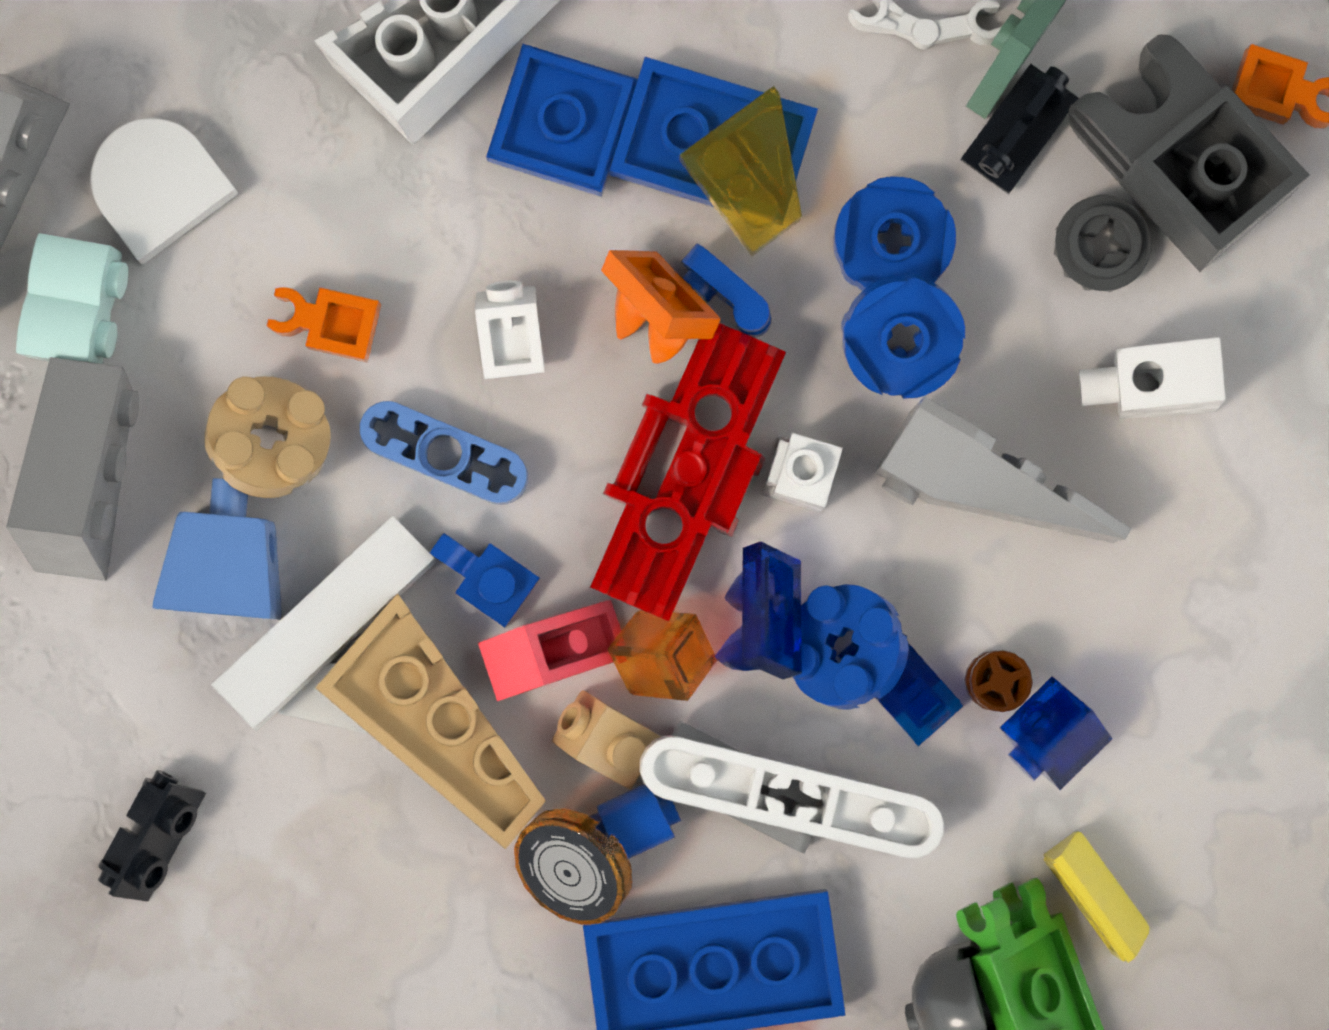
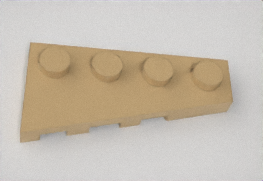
(421, 713)

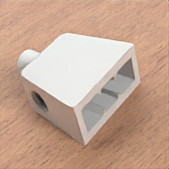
(1186, 375)

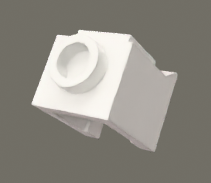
(802, 472)

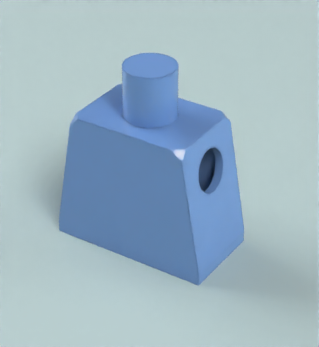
(221, 561)

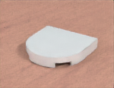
(156, 184)

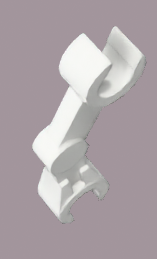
(925, 32)

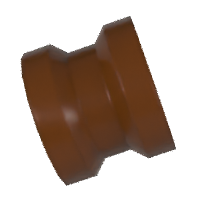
(1009, 677)

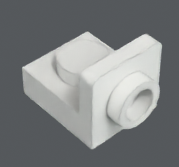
(509, 330)

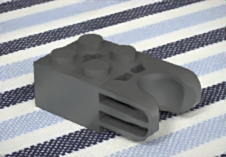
(1174, 151)

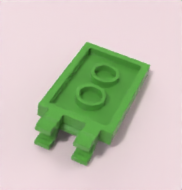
(1028, 965)

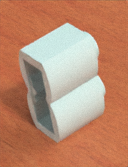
(71, 300)

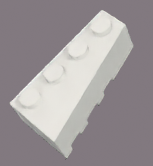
(426, 54)

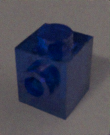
(1054, 734)

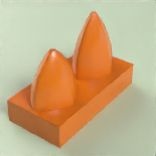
(657, 294)

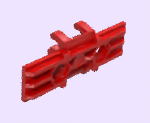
(703, 478)

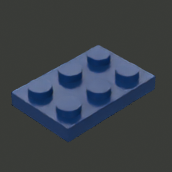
(676, 110)

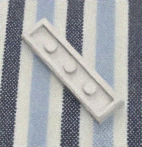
(323, 623)

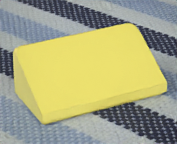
(1098, 896)

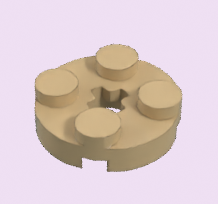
(276, 403)

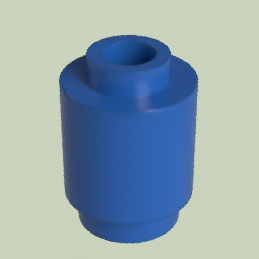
(637, 820)

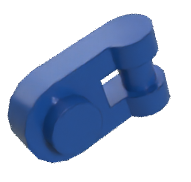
(712, 277)

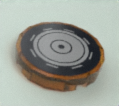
(572, 866)

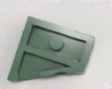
(1015, 43)

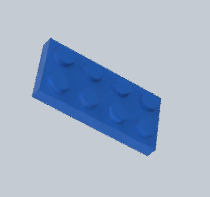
(717, 966)

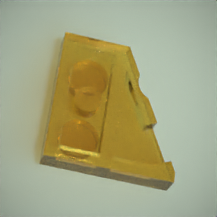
(749, 172)

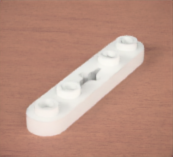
(732, 783)

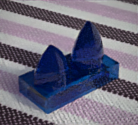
(771, 614)

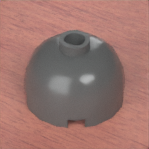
(949, 993)

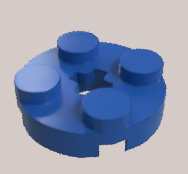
(872, 211)
(906, 301)
(877, 632)

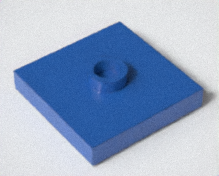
(561, 120)

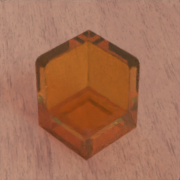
(662, 656)

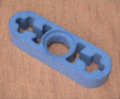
(409, 420)

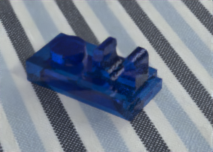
(918, 700)

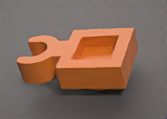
(1275, 86)
(335, 323)

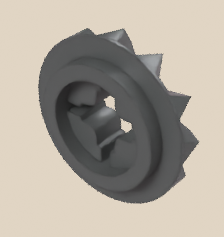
(1127, 232)

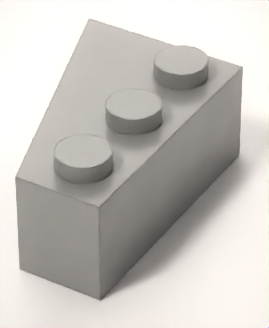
(74, 469)

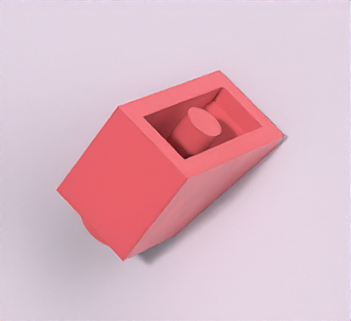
(550, 649)

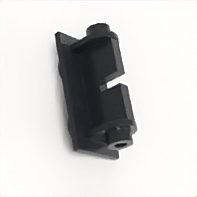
(1020, 127)
(140, 862)

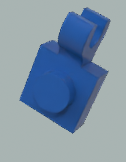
(492, 582)

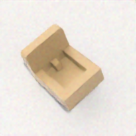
(603, 738)

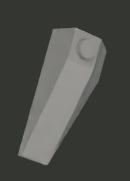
(953, 467)

